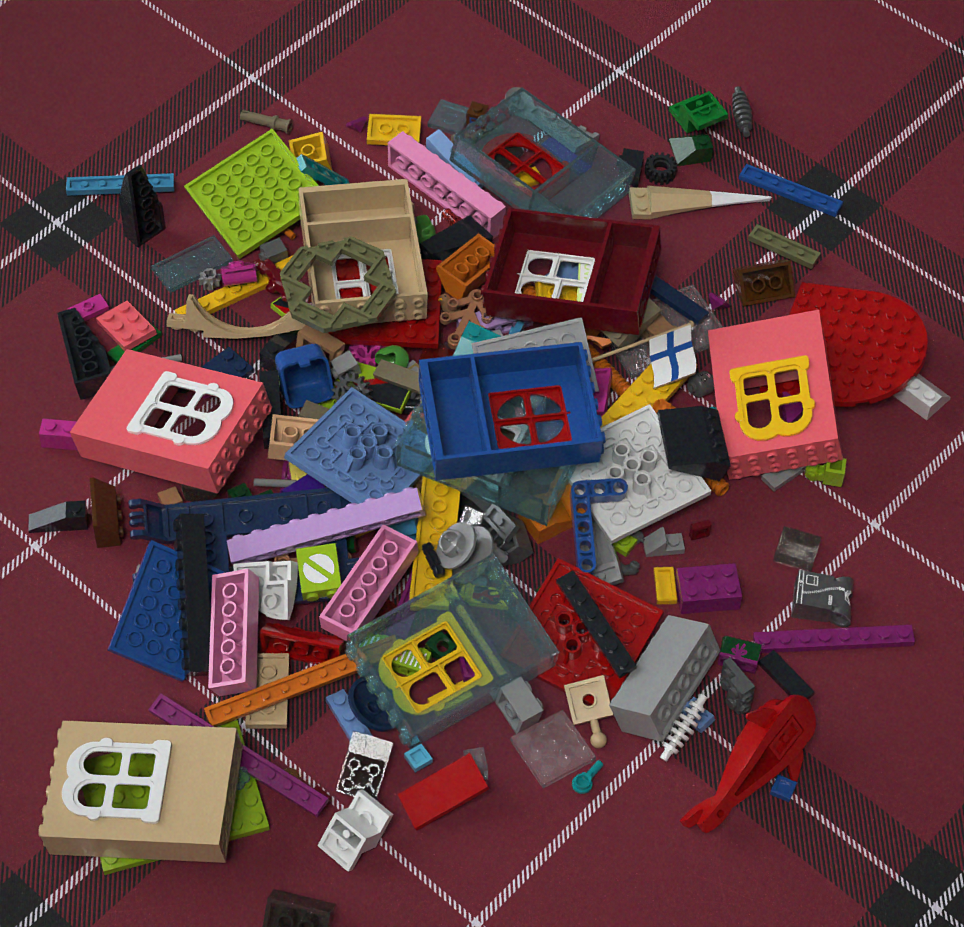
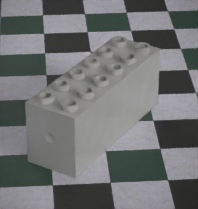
(665, 678)

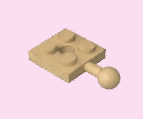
(598, 710)

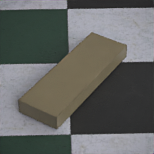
(397, 376)

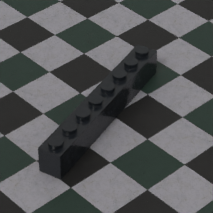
(194, 593)

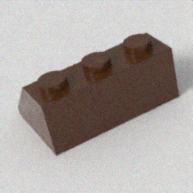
(764, 282)
(106, 514)

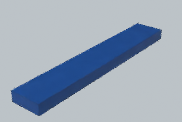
(791, 190)

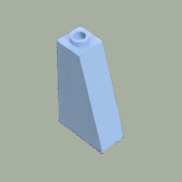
(440, 145)

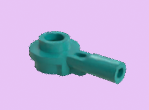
(583, 782)

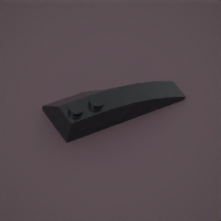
(140, 208)
(85, 354)

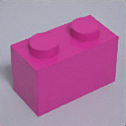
(57, 434)

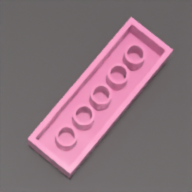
(369, 582)
(234, 632)

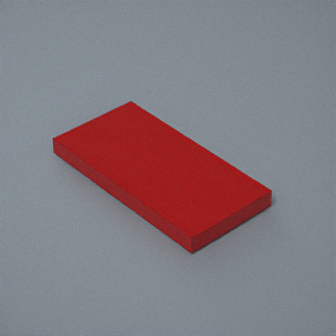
(443, 791)

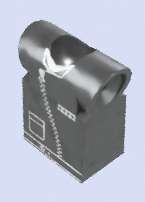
(822, 598)

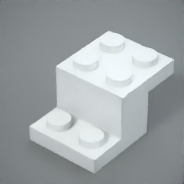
(355, 830)

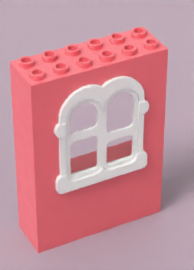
(123, 413)

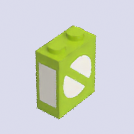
(318, 571)

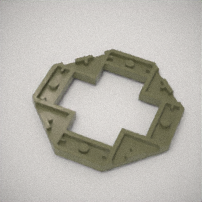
(347, 315)

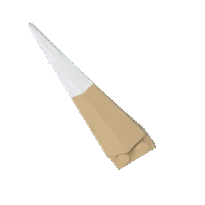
(663, 201)

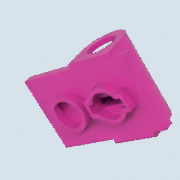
(238, 273)

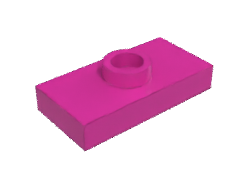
(91, 307)

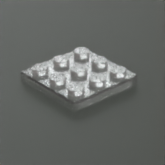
(553, 748)

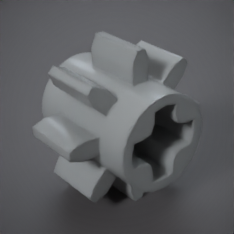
(210, 279)

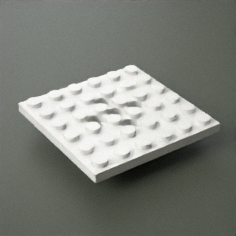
(638, 456)

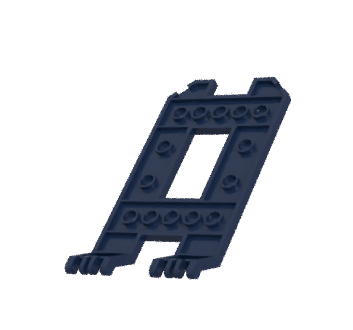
(240, 517)

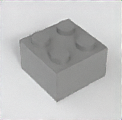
(519, 705)

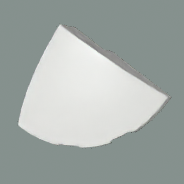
(276, 586)

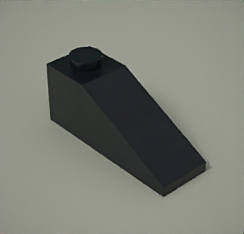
(276, 344)
(61, 517)

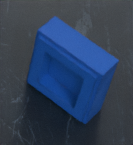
(783, 788)

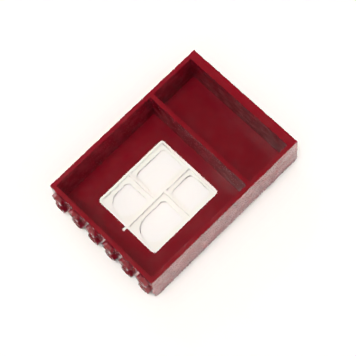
(619, 279)

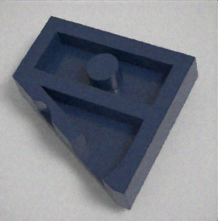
(230, 363)

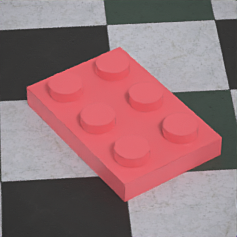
(126, 326)

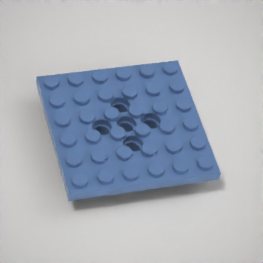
(354, 450)

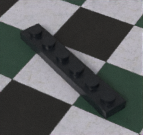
(596, 624)

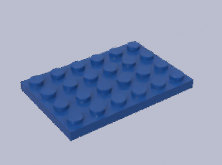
(150, 619)

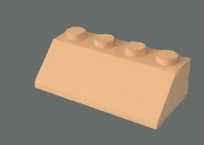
(285, 433)

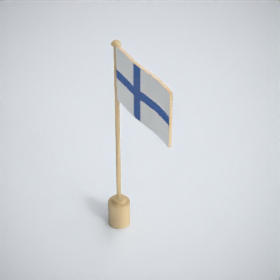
(670, 354)

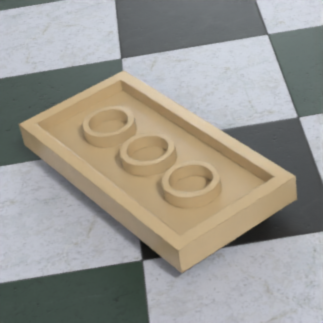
(269, 669)

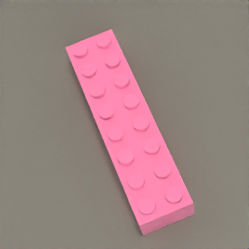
(444, 183)

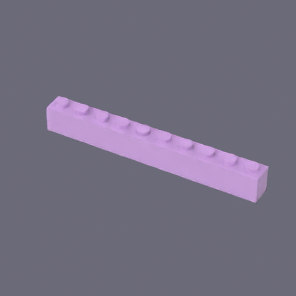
(327, 526)

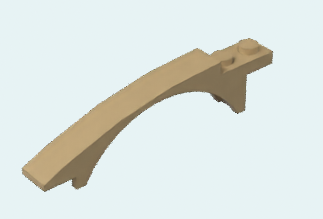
(199, 319)

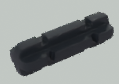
(433, 560)

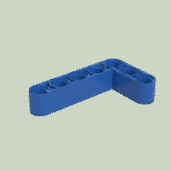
(585, 519)

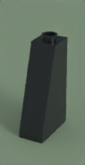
(451, 239)
(271, 383)

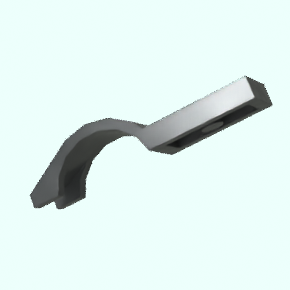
(497, 518)

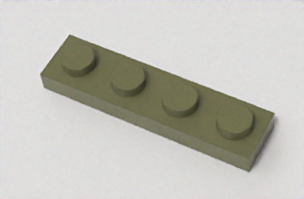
(784, 246)

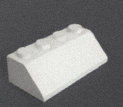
(922, 397)

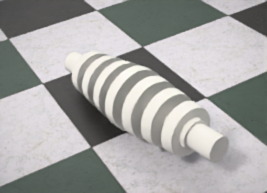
(683, 727)

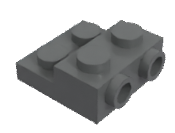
(738, 687)

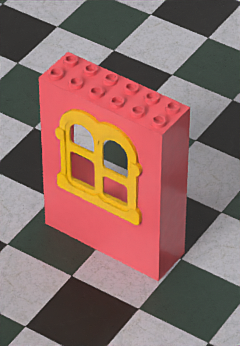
(766, 355)

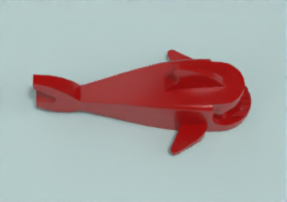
(762, 750)

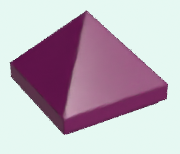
(357, 124)
(717, 302)

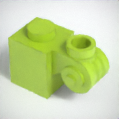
(829, 473)

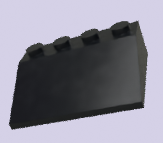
(694, 441)

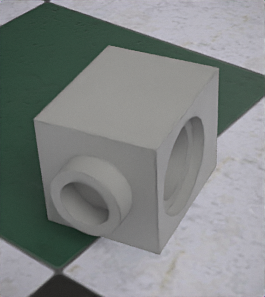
(343, 365)

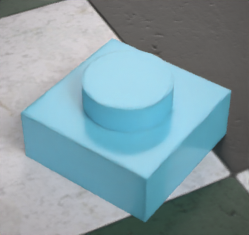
(418, 758)

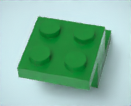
(698, 112)

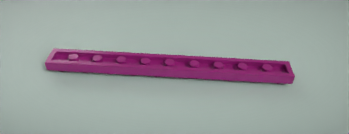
(257, 766)

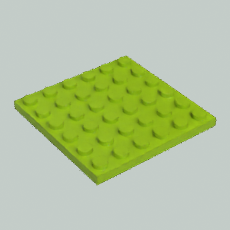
(252, 193)

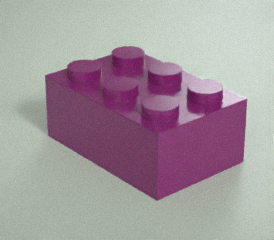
(708, 588)

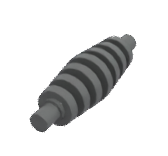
(742, 111)

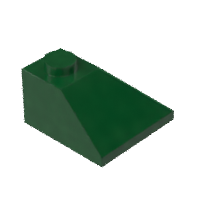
(691, 149)

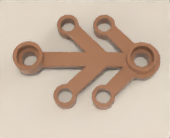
(466, 315)

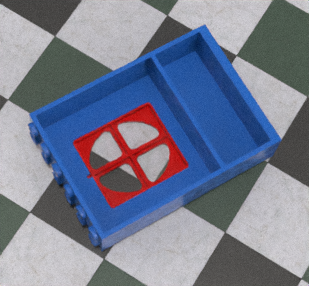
(468, 390)

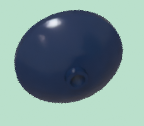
(365, 707)

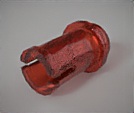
(451, 218)

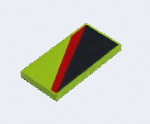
(385, 394)

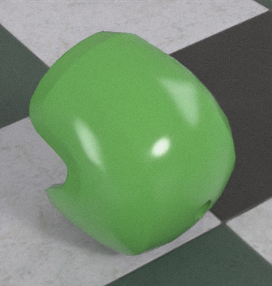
(424, 228)
(393, 354)

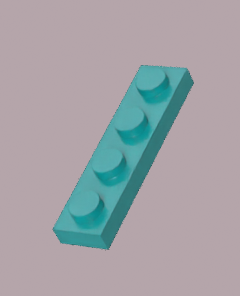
(320, 172)

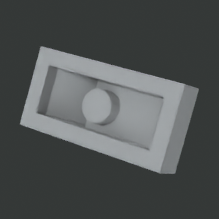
(660, 544)

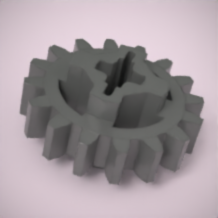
(345, 384)

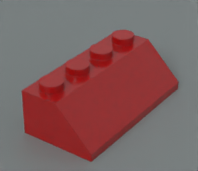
(301, 644)

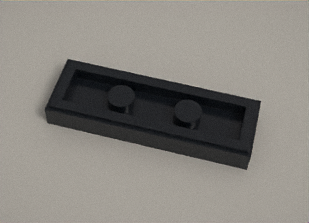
(785, 675)

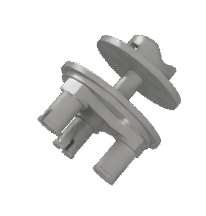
(466, 545)

